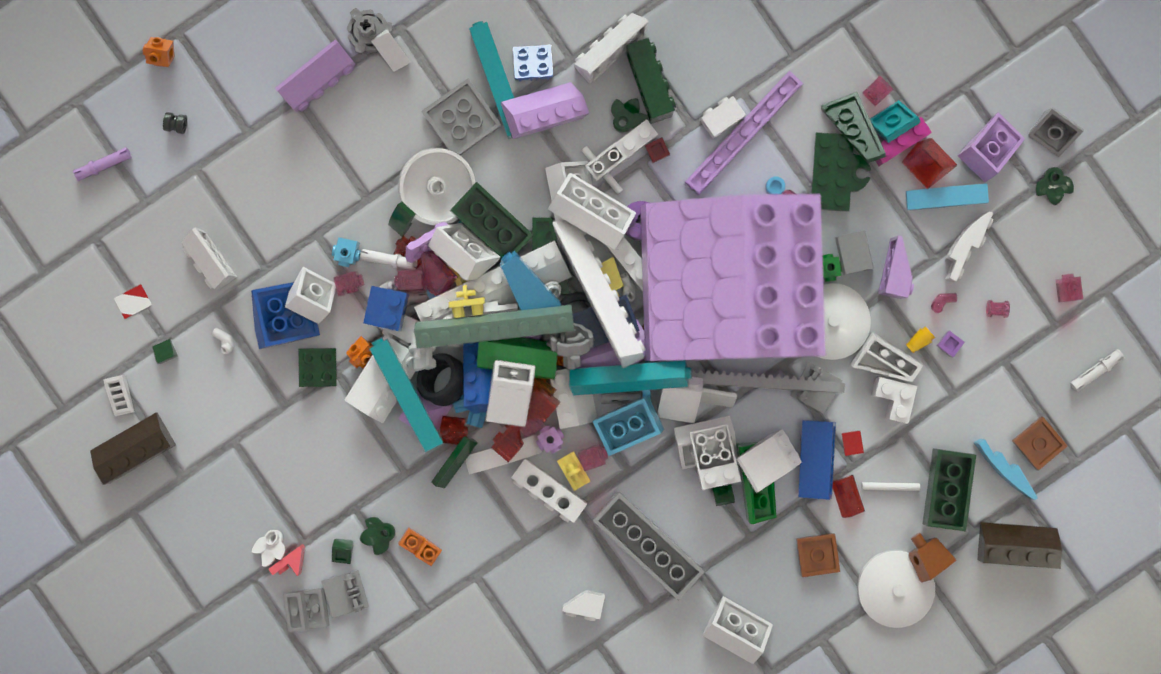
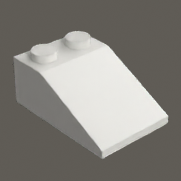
(769, 460)

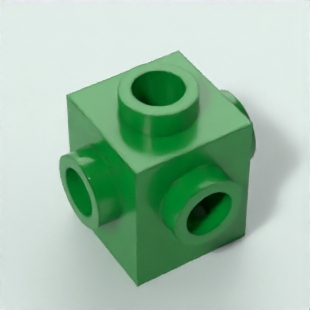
(836, 266)

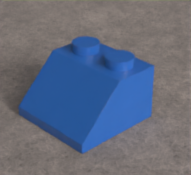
(386, 308)

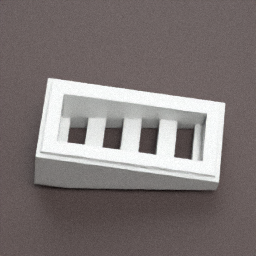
(112, 397)

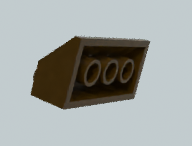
(131, 449)
(1019, 545)

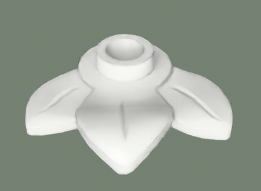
(270, 548)

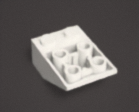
(510, 393)
(714, 457)

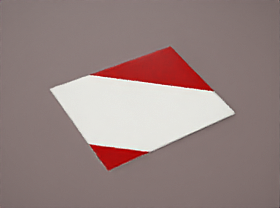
(132, 301)

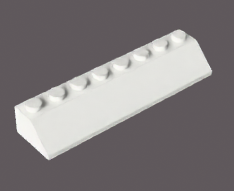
(493, 285)
(599, 294)

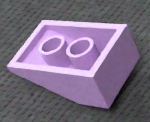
(991, 147)
(896, 275)

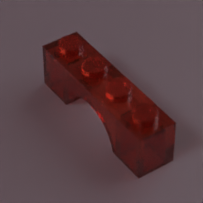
(510, 441)

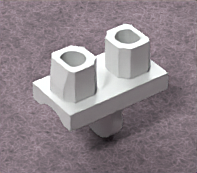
(422, 357)

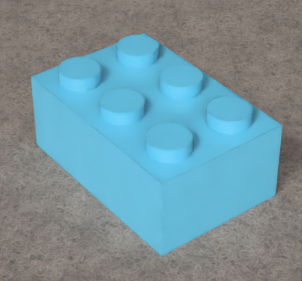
(628, 425)

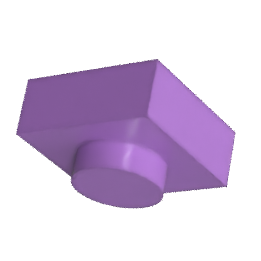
(950, 343)

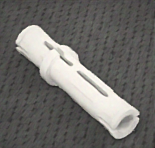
(395, 261)
(1104, 365)

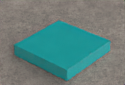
(894, 121)

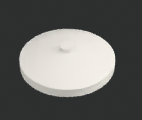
(434, 184)
(845, 321)
(892, 590)

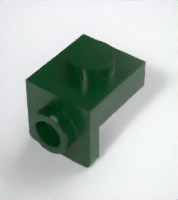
(723, 495)

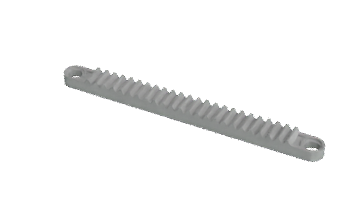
(770, 382)

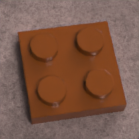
(1039, 443)
(818, 555)

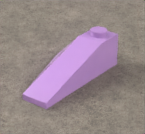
(605, 355)

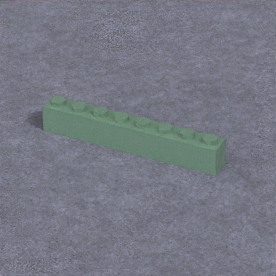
(494, 326)

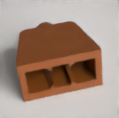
(929, 557)

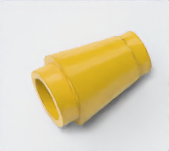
(920, 339)

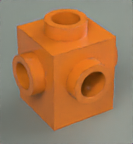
(159, 51)
(360, 352)

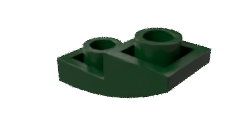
(401, 218)

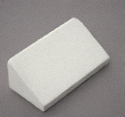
(390, 50)
(718, 397)

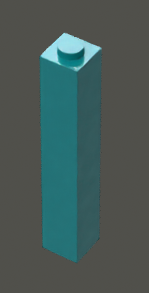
(492, 67)
(630, 378)
(406, 394)

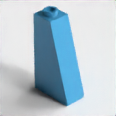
(525, 284)

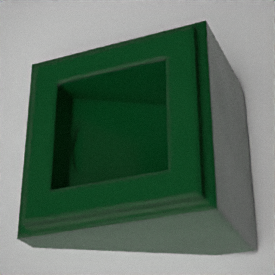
(164, 351)
(342, 551)

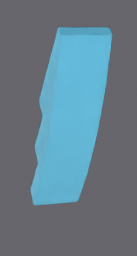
(947, 197)
(1010, 473)

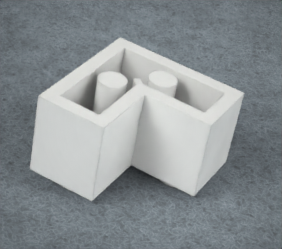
(900, 398)

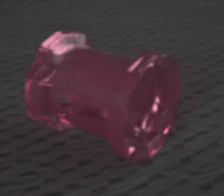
(997, 308)

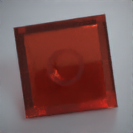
(928, 162)

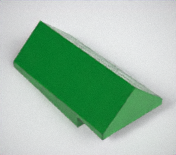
(519, 351)
(759, 505)

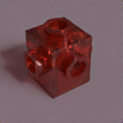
(453, 429)

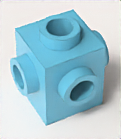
(353, 252)

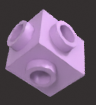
(555, 433)

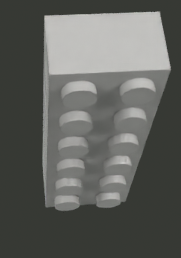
(648, 545)

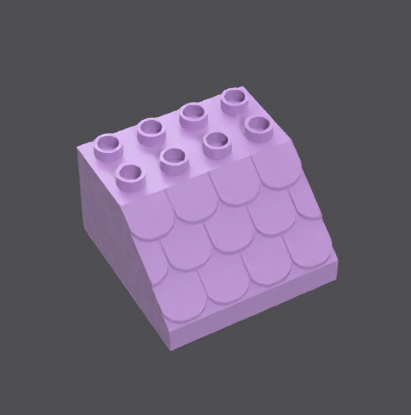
(733, 277)

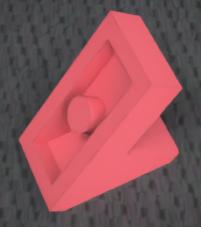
(294, 559)

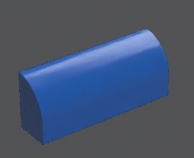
(817, 459)

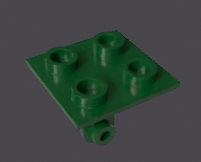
(317, 367)

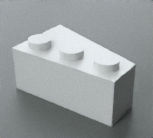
(883, 358)

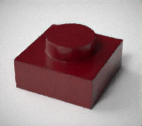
(657, 150)

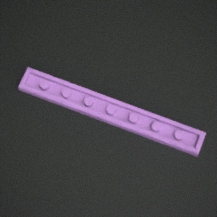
(743, 132)

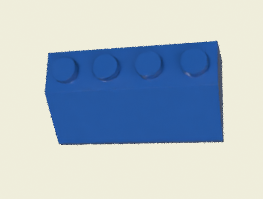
(476, 380)

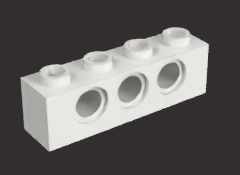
(569, 513)

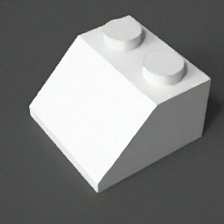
(311, 295)

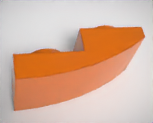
(420, 546)

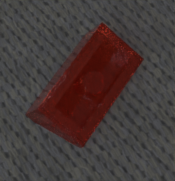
(848, 496)

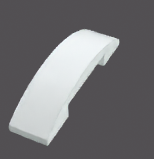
(490, 459)

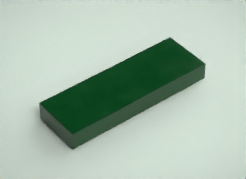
(454, 462)

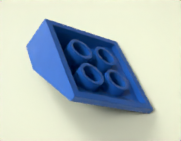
(276, 323)

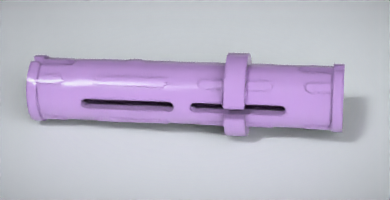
(95, 167)

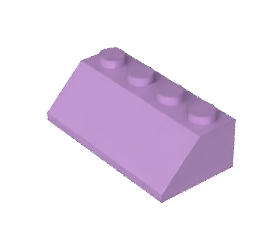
(316, 76)
(544, 110)

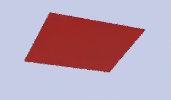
(852, 443)

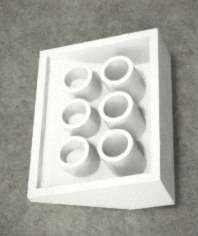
(611, 47)

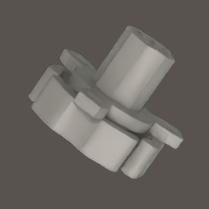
(362, 20)
(572, 345)

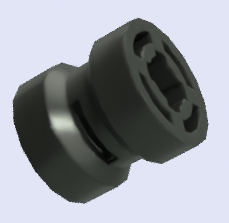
(175, 123)

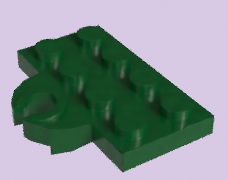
(836, 171)

